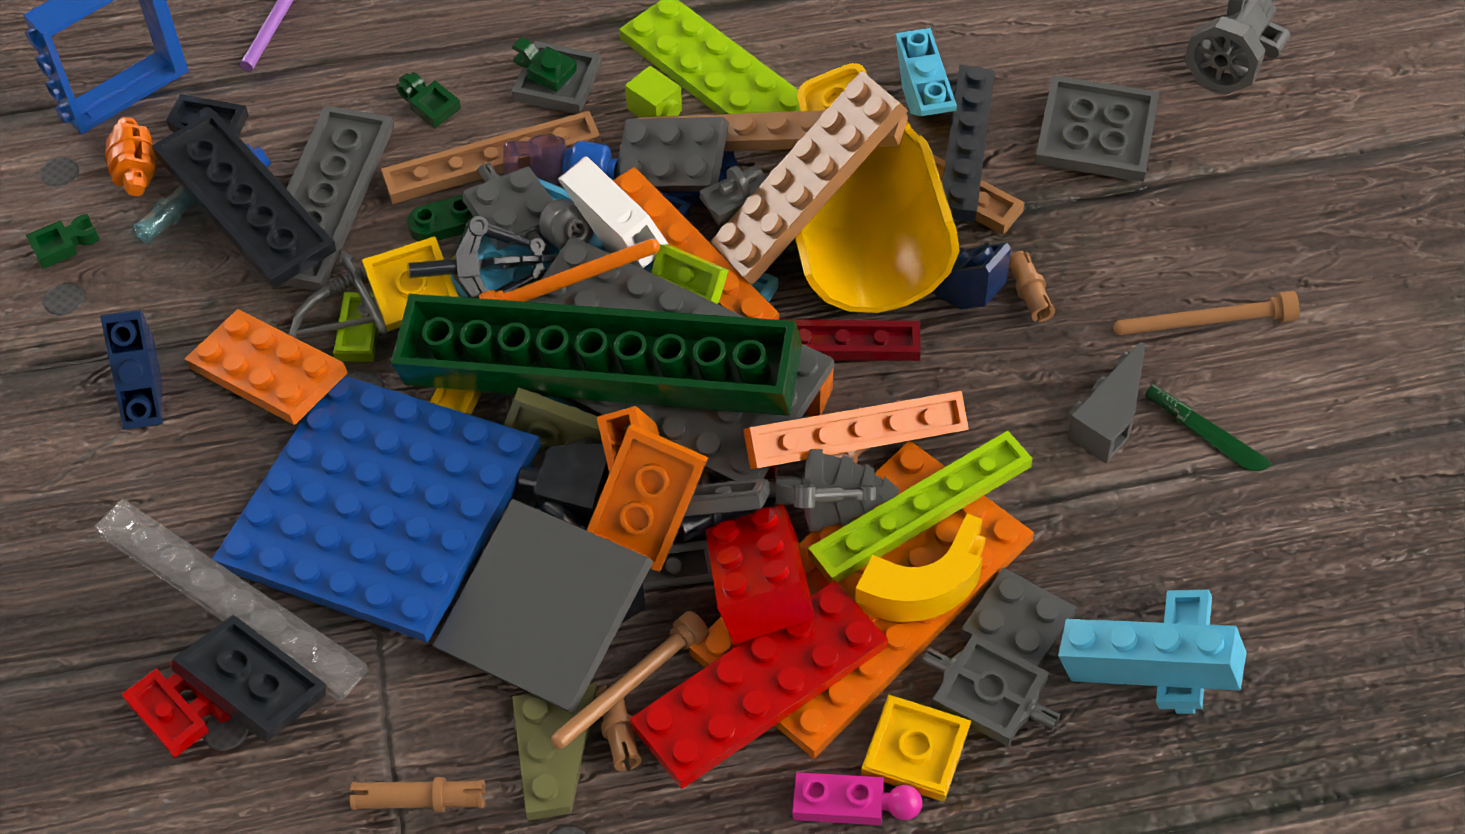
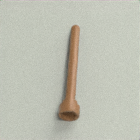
(1282, 307)
(686, 631)

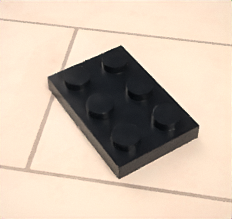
(249, 677)

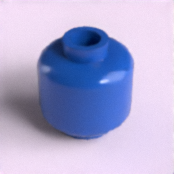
(598, 153)

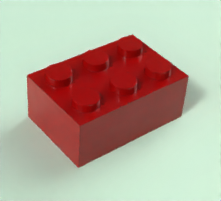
(758, 574)

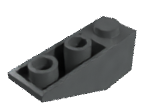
(1108, 414)

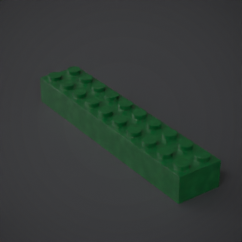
(599, 353)

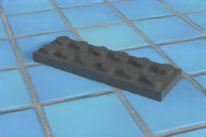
(335, 179)

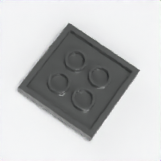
(1097, 128)

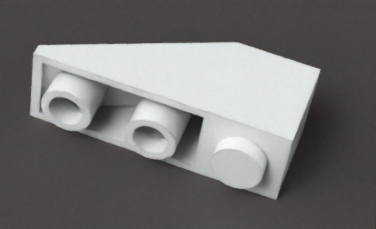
(609, 210)

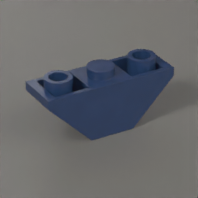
(976, 276)
(134, 368)

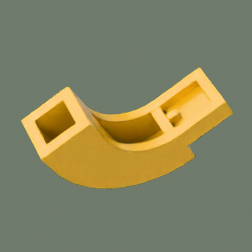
(925, 591)

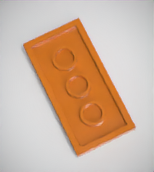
(266, 366)

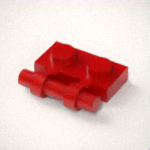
(166, 712)

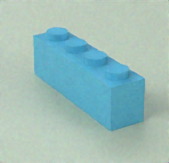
(1153, 654)

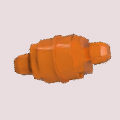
(130, 156)

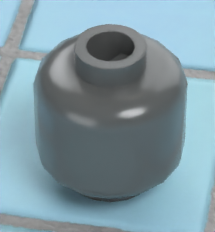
(562, 222)

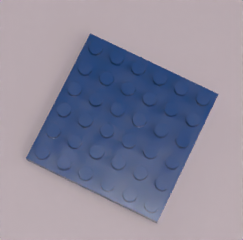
(378, 506)

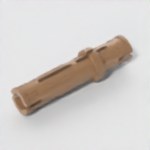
(435, 794)

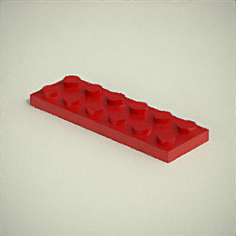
(757, 686)

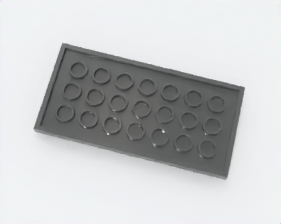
(705, 431)

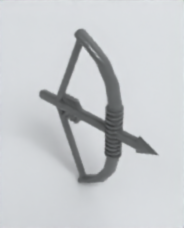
(354, 277)

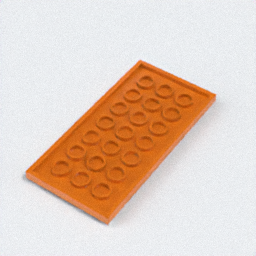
(834, 709)

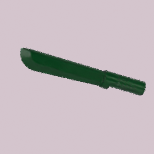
(1217, 437)

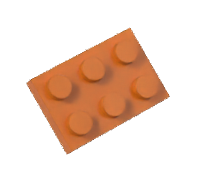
(647, 494)

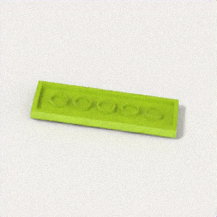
(707, 61)

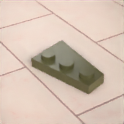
(550, 420)
(548, 773)

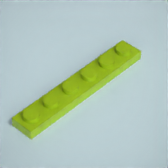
(919, 507)

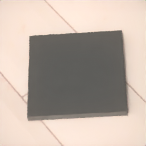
(543, 605)

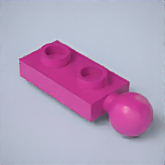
(851, 799)

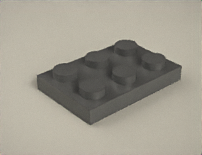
(674, 151)

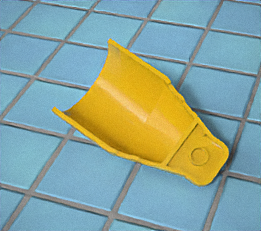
(886, 228)

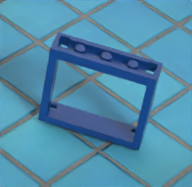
(119, 91)

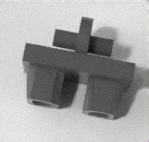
(730, 194)

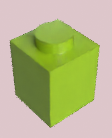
(653, 95)

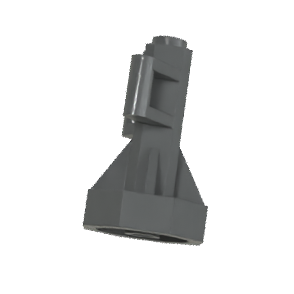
(1235, 45)

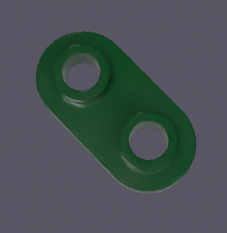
(439, 219)

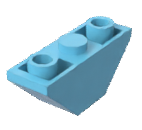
(923, 74)

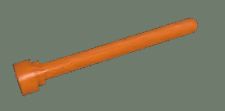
(577, 273)

